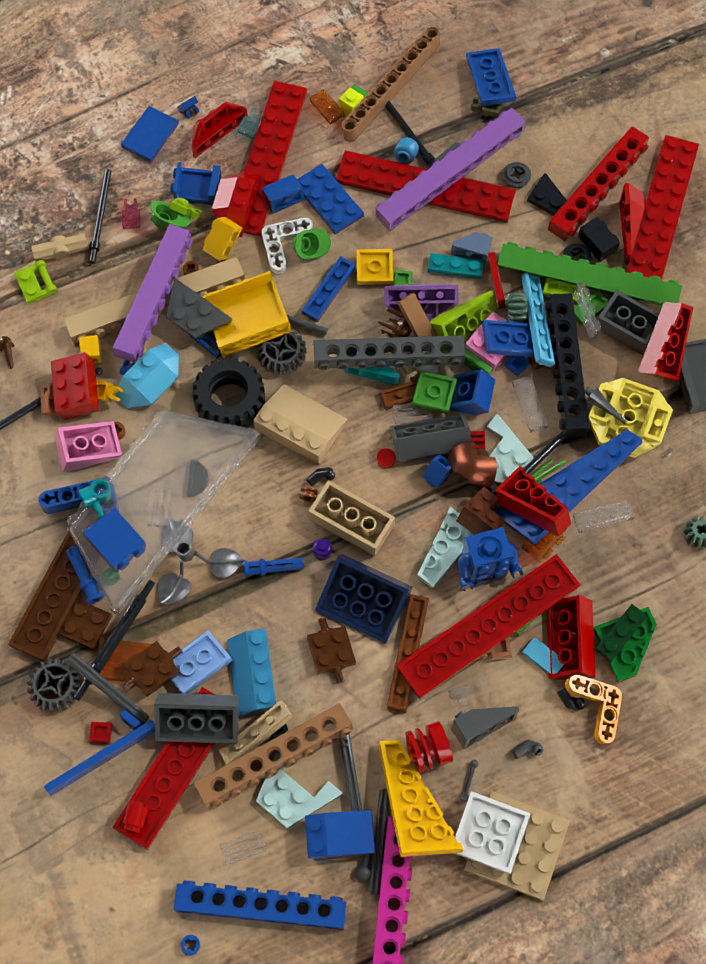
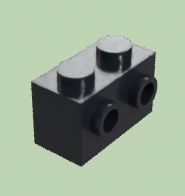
(598, 239)

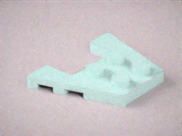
(509, 452)
(289, 801)

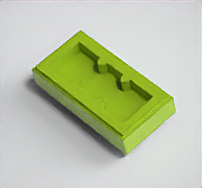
(558, 287)

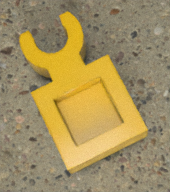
(107, 391)

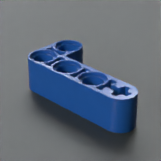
(61, 493)

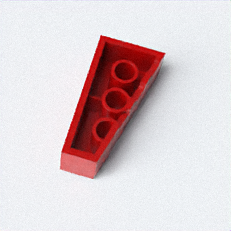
(667, 342)
(532, 502)

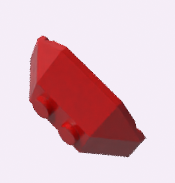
(216, 126)
(236, 198)

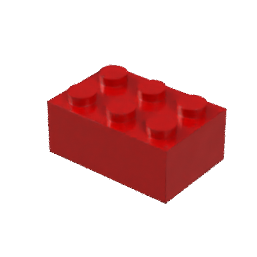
(74, 386)

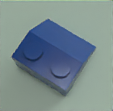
(472, 392)

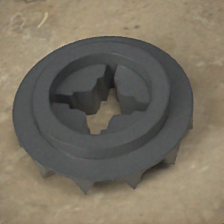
(521, 169)

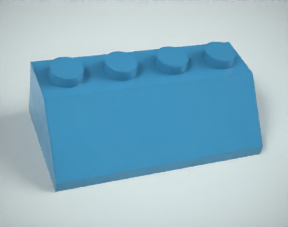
(252, 672)

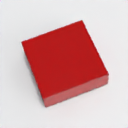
(100, 732)

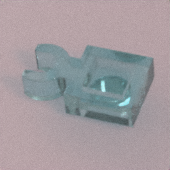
(250, 125)

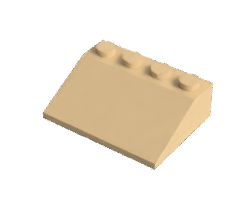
(299, 423)

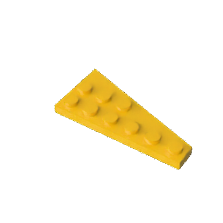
(414, 811)

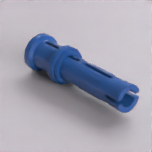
(250, 567)
(87, 583)

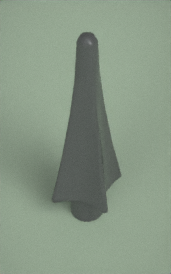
(598, 399)

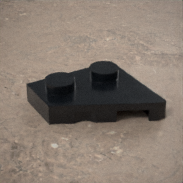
(547, 196)

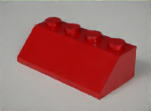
(572, 637)

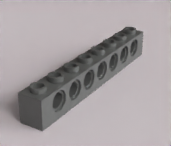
(397, 346)

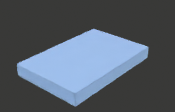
(199, 662)

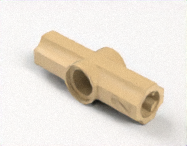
(60, 247)

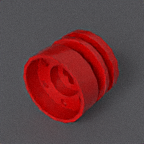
(428, 747)

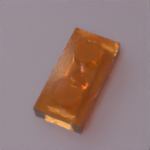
(327, 106)

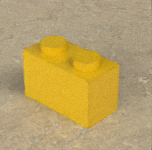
(221, 238)

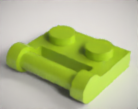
(30, 285)

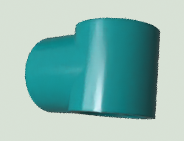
(92, 499)

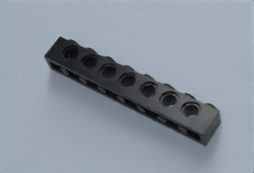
(570, 425)

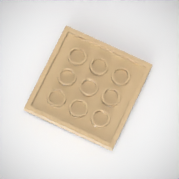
(535, 855)

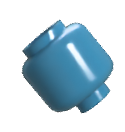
(406, 150)

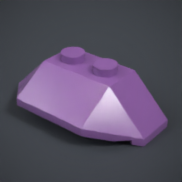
(432, 297)

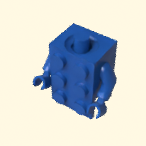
(487, 558)

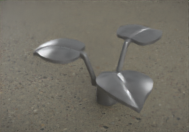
(176, 588)

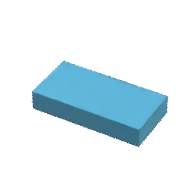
(540, 655)

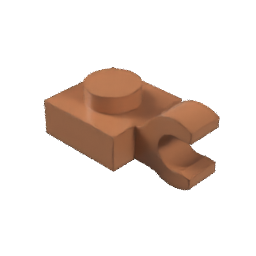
(47, 401)

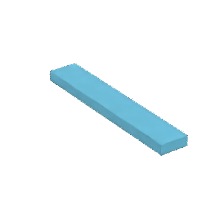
(538, 320)

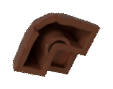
(473, 464)

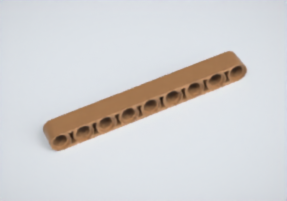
(390, 84)

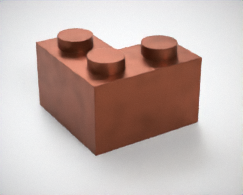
(478, 513)

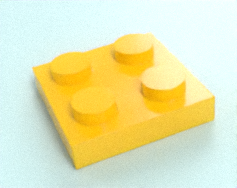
(374, 266)

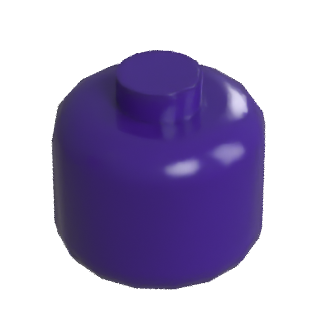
(322, 549)

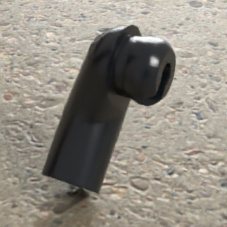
(321, 473)
(571, 702)

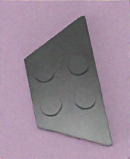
(194, 312)

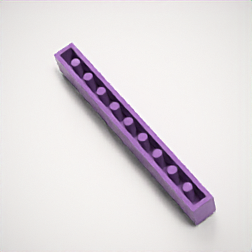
(450, 169)

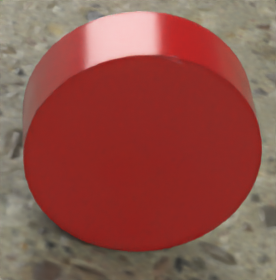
(386, 458)

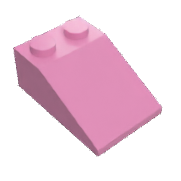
(477, 345)
(87, 445)

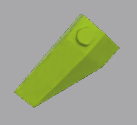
(466, 317)

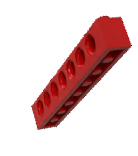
(626, 150)

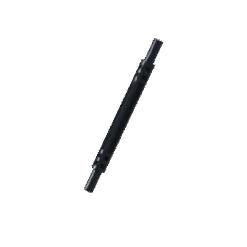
(116, 636)

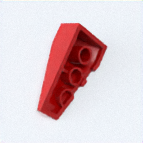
(631, 210)

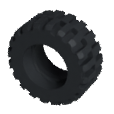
(225, 373)

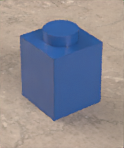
(437, 471)

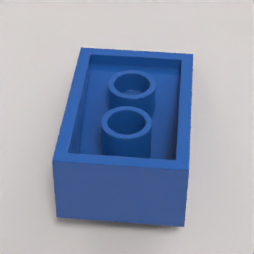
(339, 834)

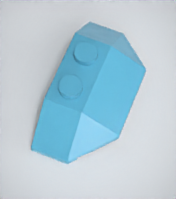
(149, 377)

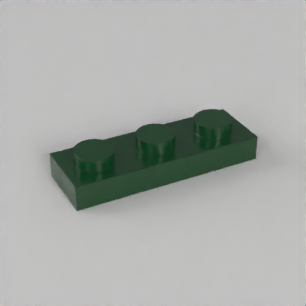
(621, 632)

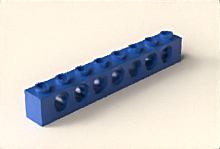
(184, 904)

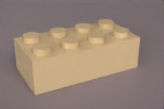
(351, 518)

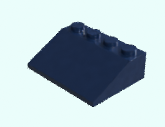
(363, 598)

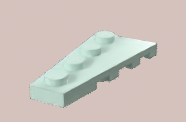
(444, 549)

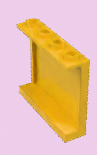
(254, 311)

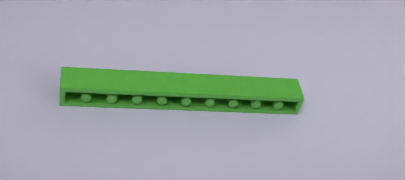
(594, 276)

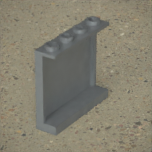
(693, 376)

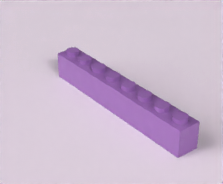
(152, 294)

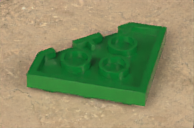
(629, 659)

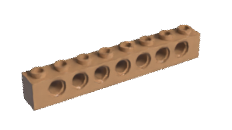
(244, 764)

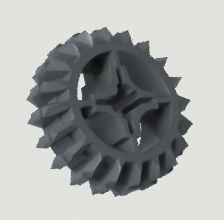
(292, 357)
(47, 689)

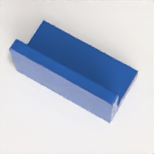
(283, 193)

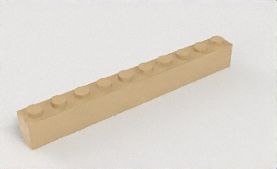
(112, 315)

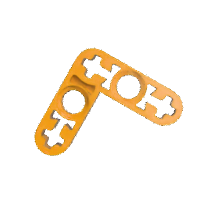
(603, 699)

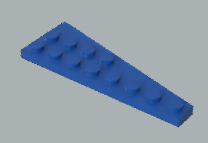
(576, 481)

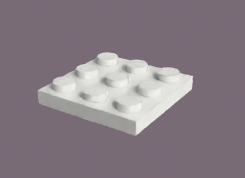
(491, 832)

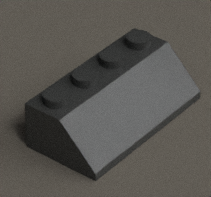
(429, 437)
(197, 718)

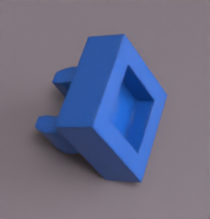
(187, 105)

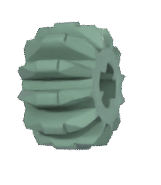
(516, 308)
(692, 529)

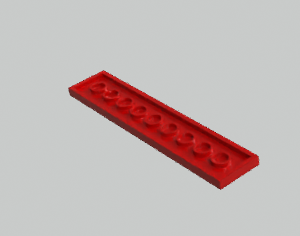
(272, 146)
(389, 176)
(663, 207)
(488, 626)

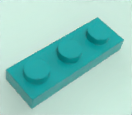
(455, 266)

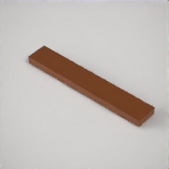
(409, 644)

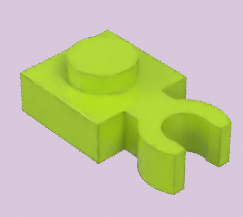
(183, 207)

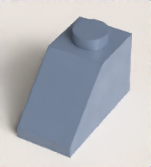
(473, 246)

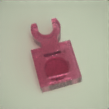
(131, 216)

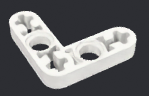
(278, 236)

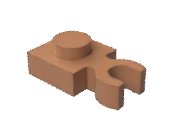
(500, 651)

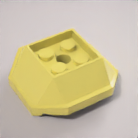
(640, 403)

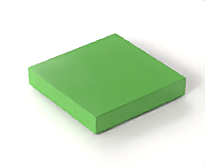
(434, 392)

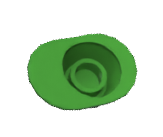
(163, 216)
(311, 243)

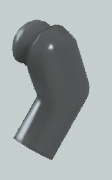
(528, 747)

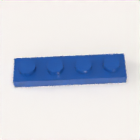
(328, 289)

